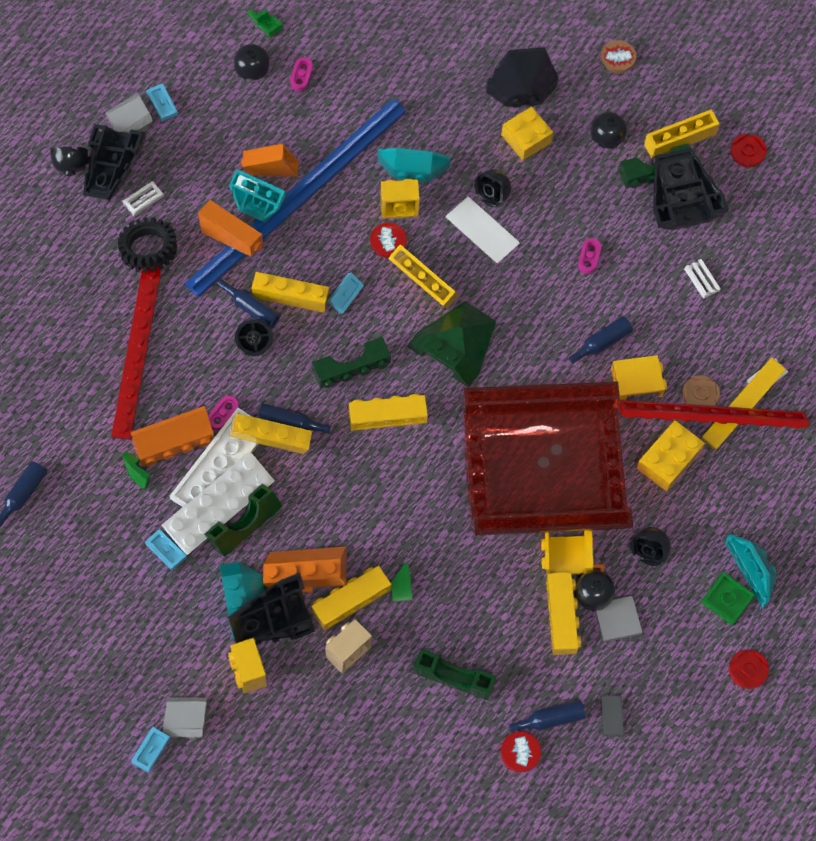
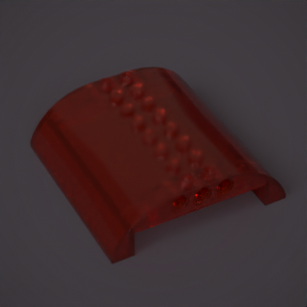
(544, 458)

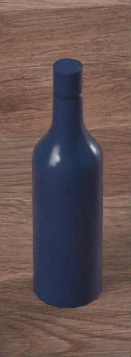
(251, 304)
(604, 338)
(290, 418)
(22, 490)
(552, 716)

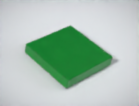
(728, 598)

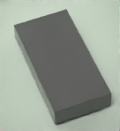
(612, 716)

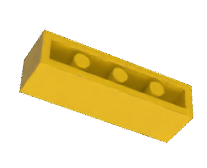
(683, 132)
(423, 276)
(290, 292)
(387, 412)
(270, 433)
(351, 598)
(562, 613)

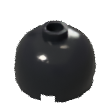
(251, 62)
(608, 130)
(69, 160)
(493, 187)
(254, 336)
(651, 545)
(595, 590)

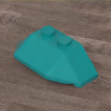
(413, 163)
(256, 196)
(754, 567)
(240, 585)

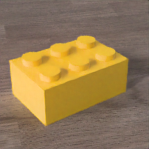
(670, 455)

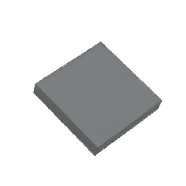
(619, 620)

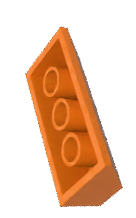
(172, 436)
(317, 566)

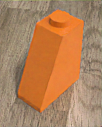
(270, 161)

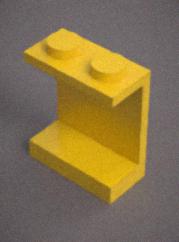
(639, 376)
(568, 554)

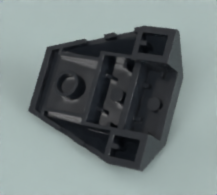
(523, 78)
(110, 159)
(684, 191)
(274, 614)

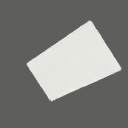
(482, 229)

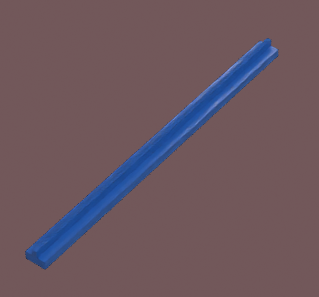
(301, 193)

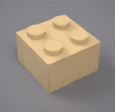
(348, 645)

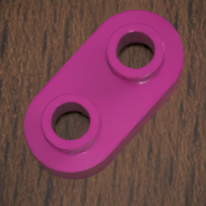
(300, 75)
(589, 257)
(221, 413)

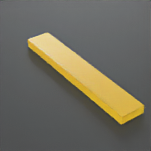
(746, 399)

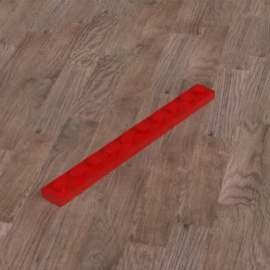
(136, 354)
(718, 414)

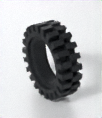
(147, 261)

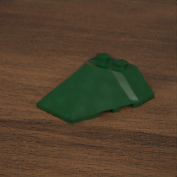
(457, 341)

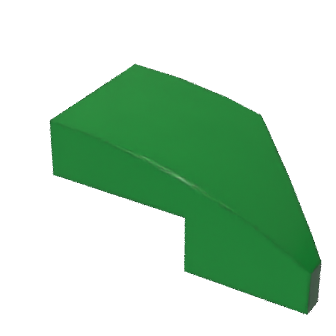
(266, 22)
(136, 473)
(401, 585)

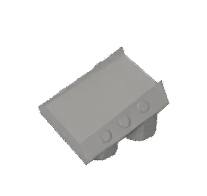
(130, 115)
(185, 717)

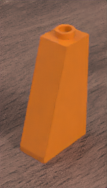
(229, 229)

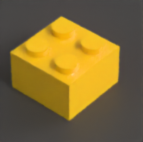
(527, 133)
(399, 198)
(248, 666)

